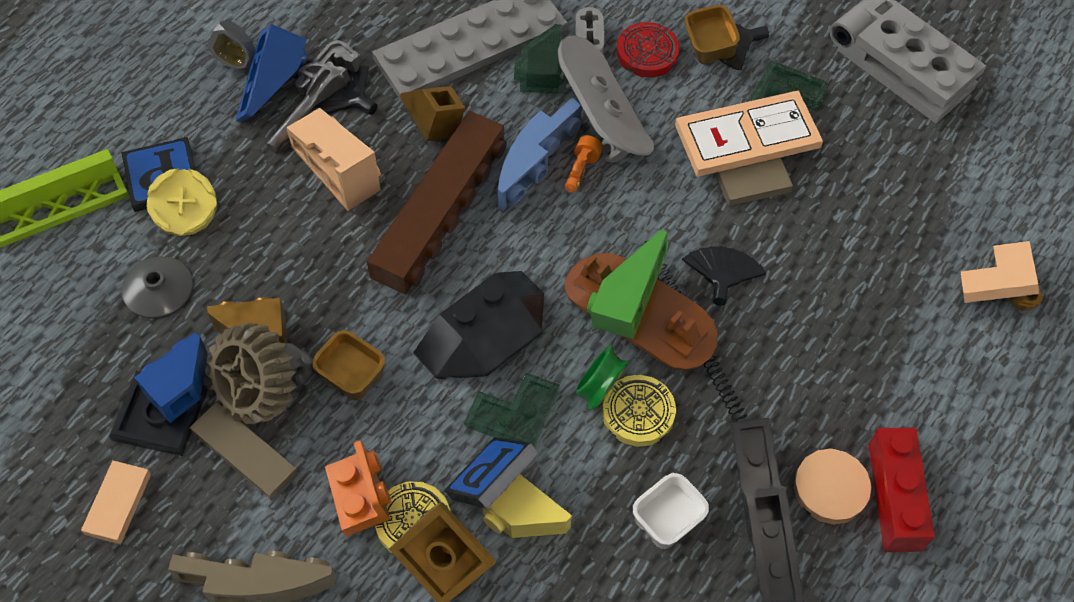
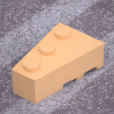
(336, 157)

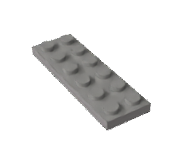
(464, 43)

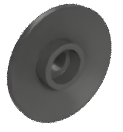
(162, 297)

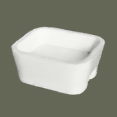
(670, 510)

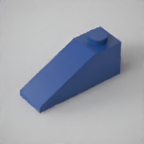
(273, 63)

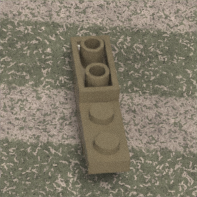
(269, 579)

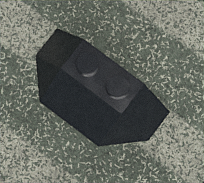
(483, 327)

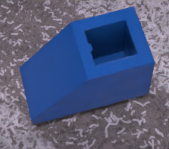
(176, 378)

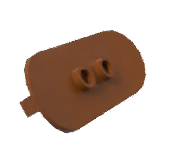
(672, 325)

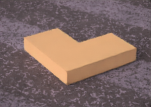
(1010, 278)

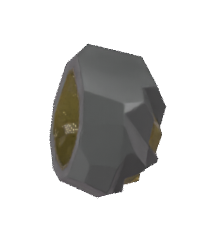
(231, 46)

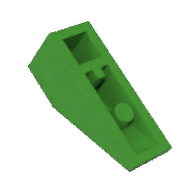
(627, 289)

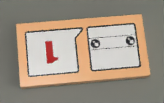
(748, 133)

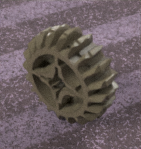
(251, 373)

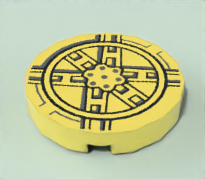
(639, 410)
(407, 506)

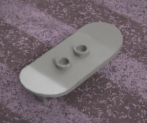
(602, 99)

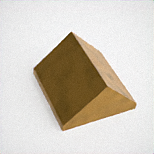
(442, 554)

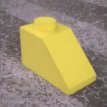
(526, 512)

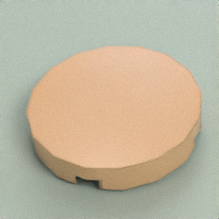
(832, 486)

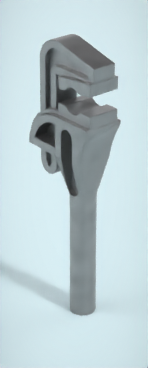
(318, 82)

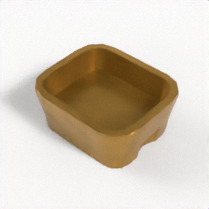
(712, 33)
(349, 364)

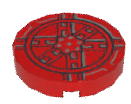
(647, 49)

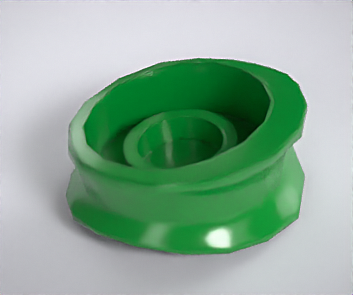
(601, 377)

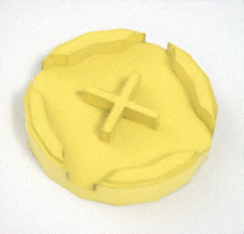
(181, 202)

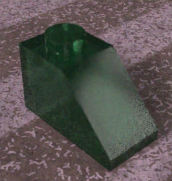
(540, 63)

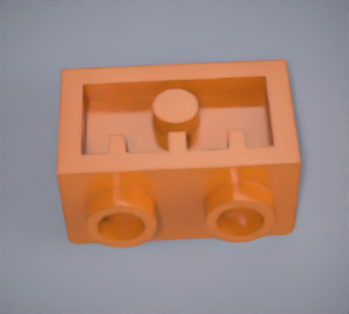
(357, 491)

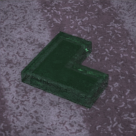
(784, 79)
(517, 420)

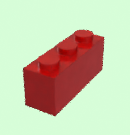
(900, 490)

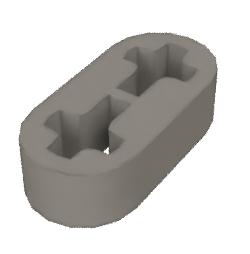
(595, 33)

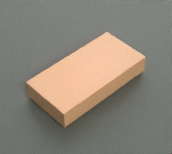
(116, 502)

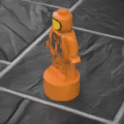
(587, 152)

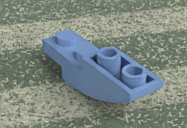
(529, 153)

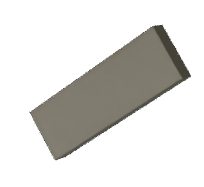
(244, 451)

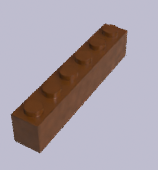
(436, 203)

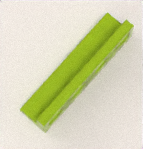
(57, 187)

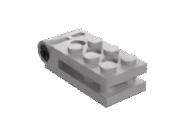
(907, 56)

